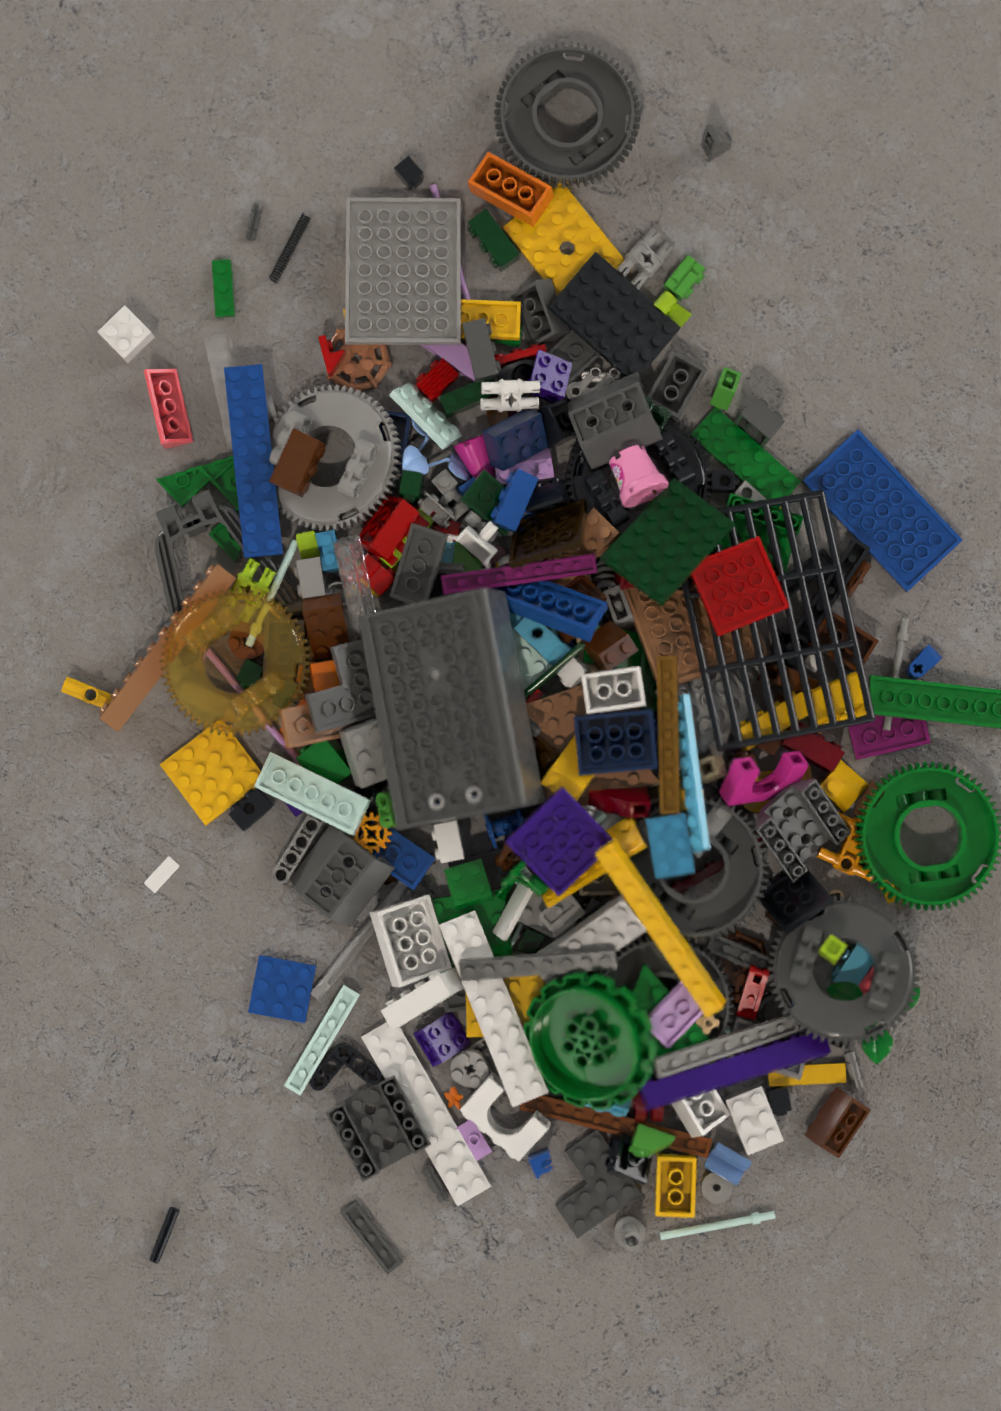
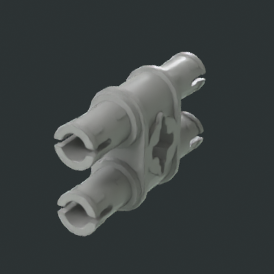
(652, 262)

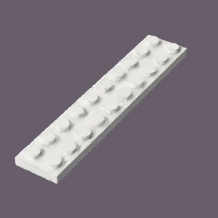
(495, 1013)
(448, 1148)

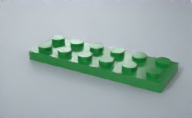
(744, 456)

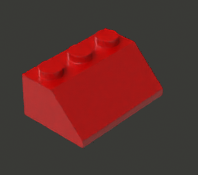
(387, 527)

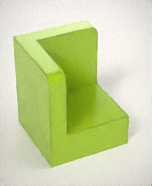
(832, 949)

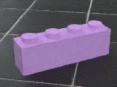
(456, 356)

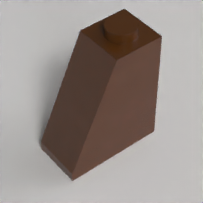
(793, 677)

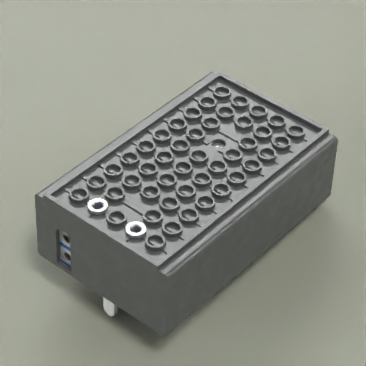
(451, 708)

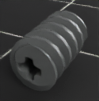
(604, 577)

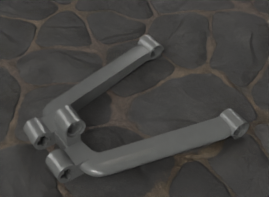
(207, 513)

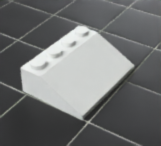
(410, 940)

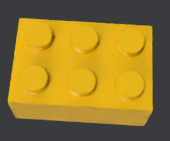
(675, 1185)

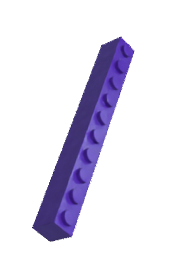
(733, 1070)

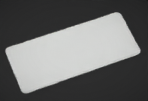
(161, 874)

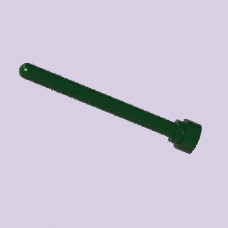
(553, 669)

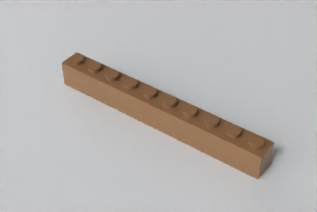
(147, 669)

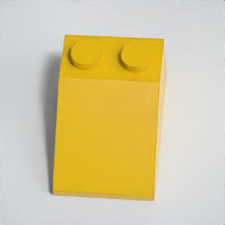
(566, 773)

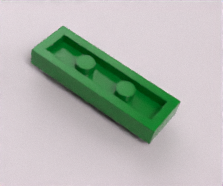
(223, 288)

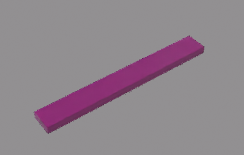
(529, 573)

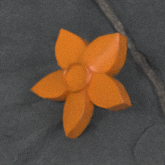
(453, 1098)

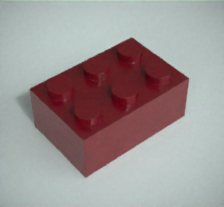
(815, 750)

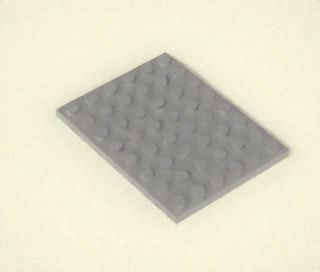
(403, 271)

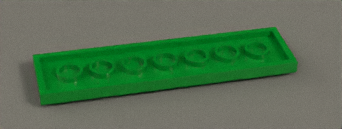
(935, 702)

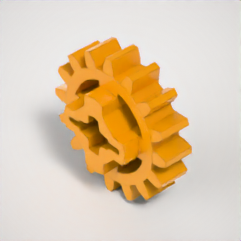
(375, 827)

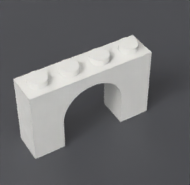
(514, 1141)

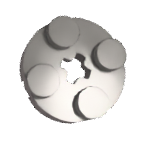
(462, 1075)

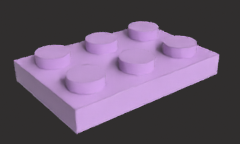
(674, 1015)

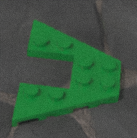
(191, 481)
(649, 994)

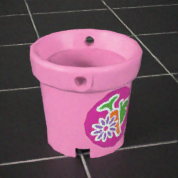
(637, 476)

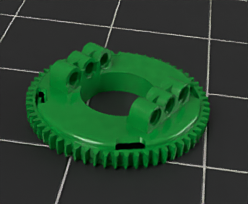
(937, 882)

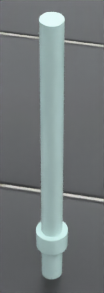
(278, 579)
(754, 1218)

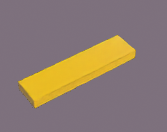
(812, 1074)

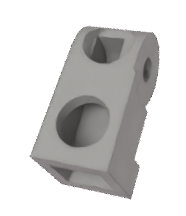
(747, 491)

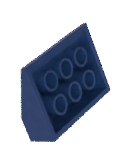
(615, 742)

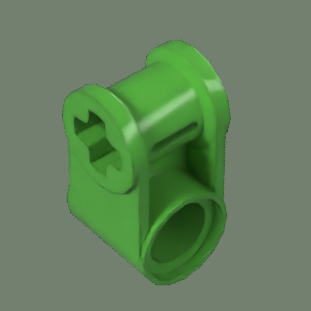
(385, 809)

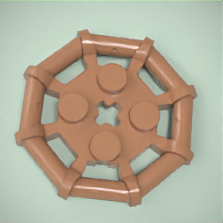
(364, 368)

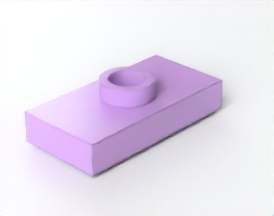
(474, 1139)

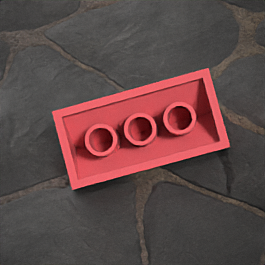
(168, 407)

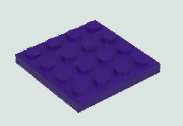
(558, 840)

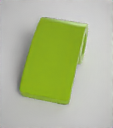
(668, 305)
(307, 545)

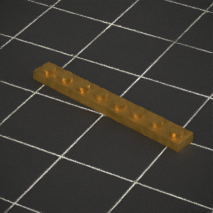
(668, 735)

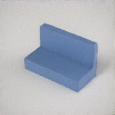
(726, 1163)

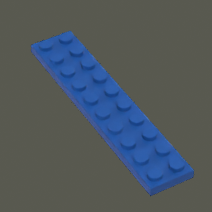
(252, 461)

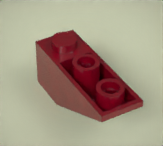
(621, 801)

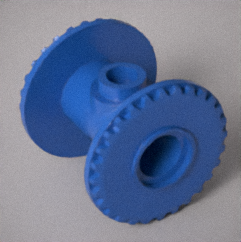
(503, 825)

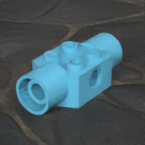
(548, 645)

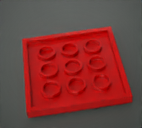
(739, 587)

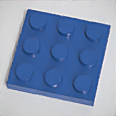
(282, 988)

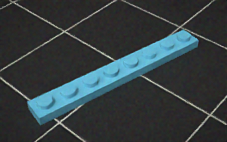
(691, 777)

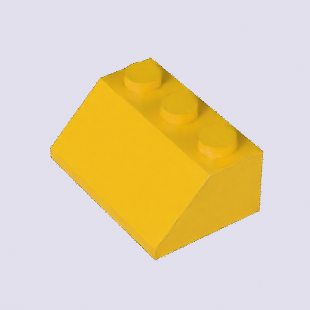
(838, 701)

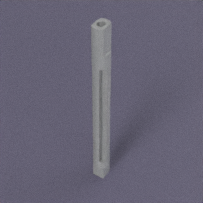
(356, 945)

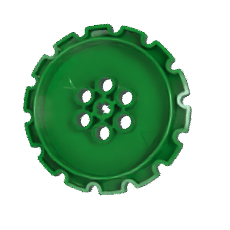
(615, 1014)

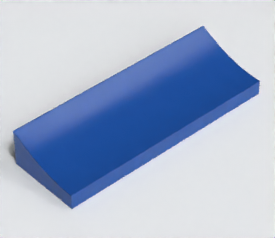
(555, 607)

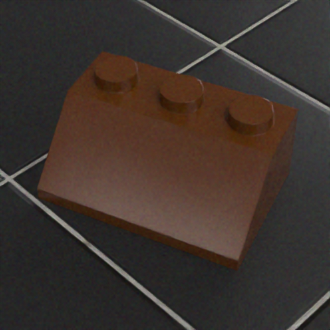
(298, 463)
(837, 1122)

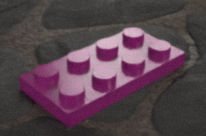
(872, 740)

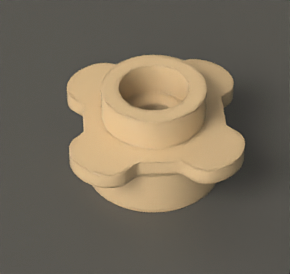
(701, 1021)

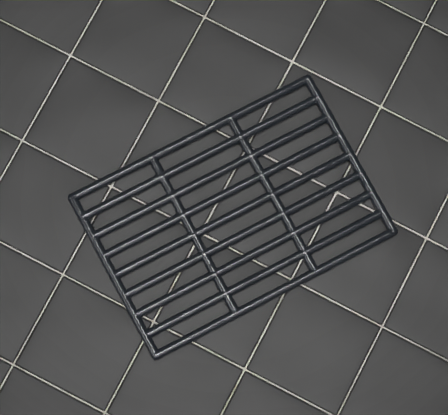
(797, 652)

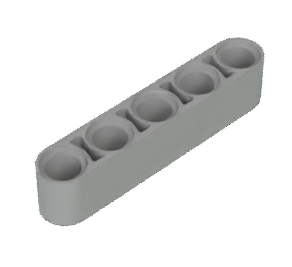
(293, 847)

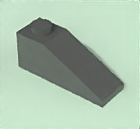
(715, 141)

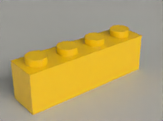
(782, 716)

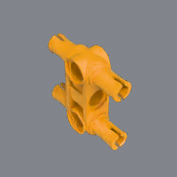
(846, 851)

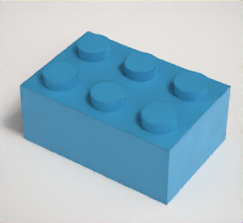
(670, 846)

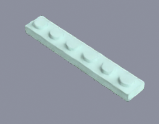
(322, 1040)

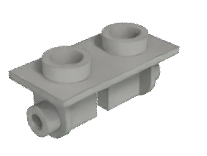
(442, 514)

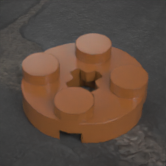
(243, 652)

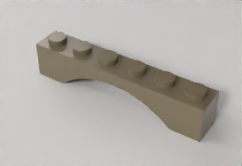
(710, 770)

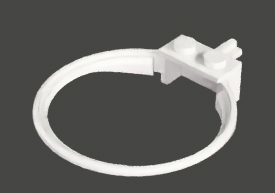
(477, 542)

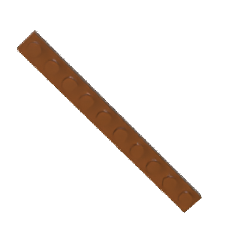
(612, 1124)

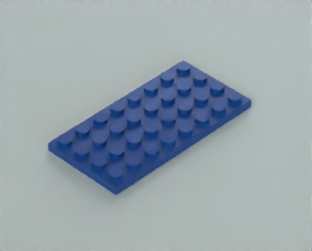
(883, 510)

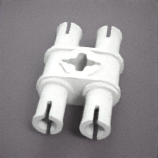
(510, 388)

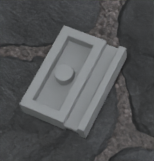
(561, 915)

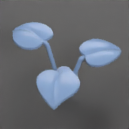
(417, 462)

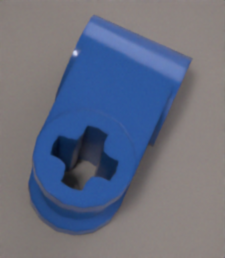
(924, 661)

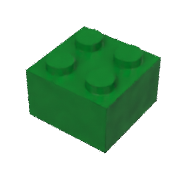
(468, 884)

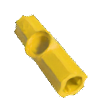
(79, 690)

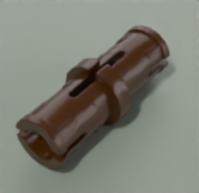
(863, 568)

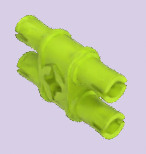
(245, 579)

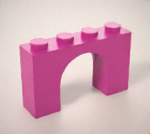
(740, 782)

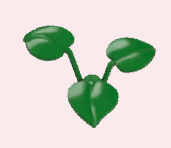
(534, 883)
(878, 1049)

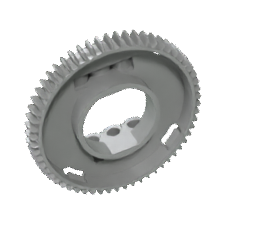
(368, 470)

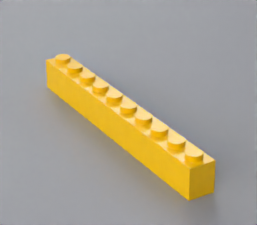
(660, 927)

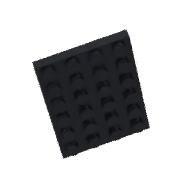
(614, 317)

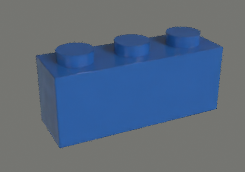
(513, 499)

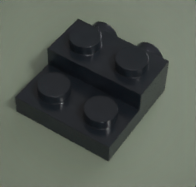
(624, 1163)

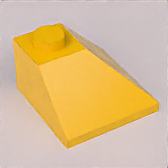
(843, 786)

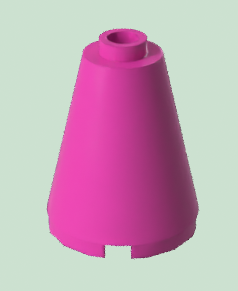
(474, 456)

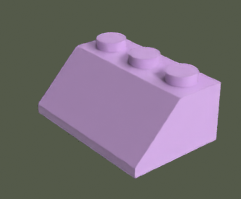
(538, 465)

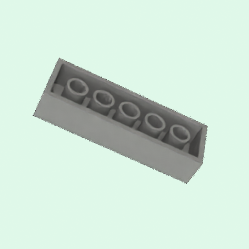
(606, 928)

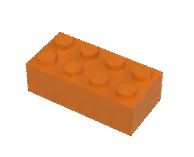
(510, 189)

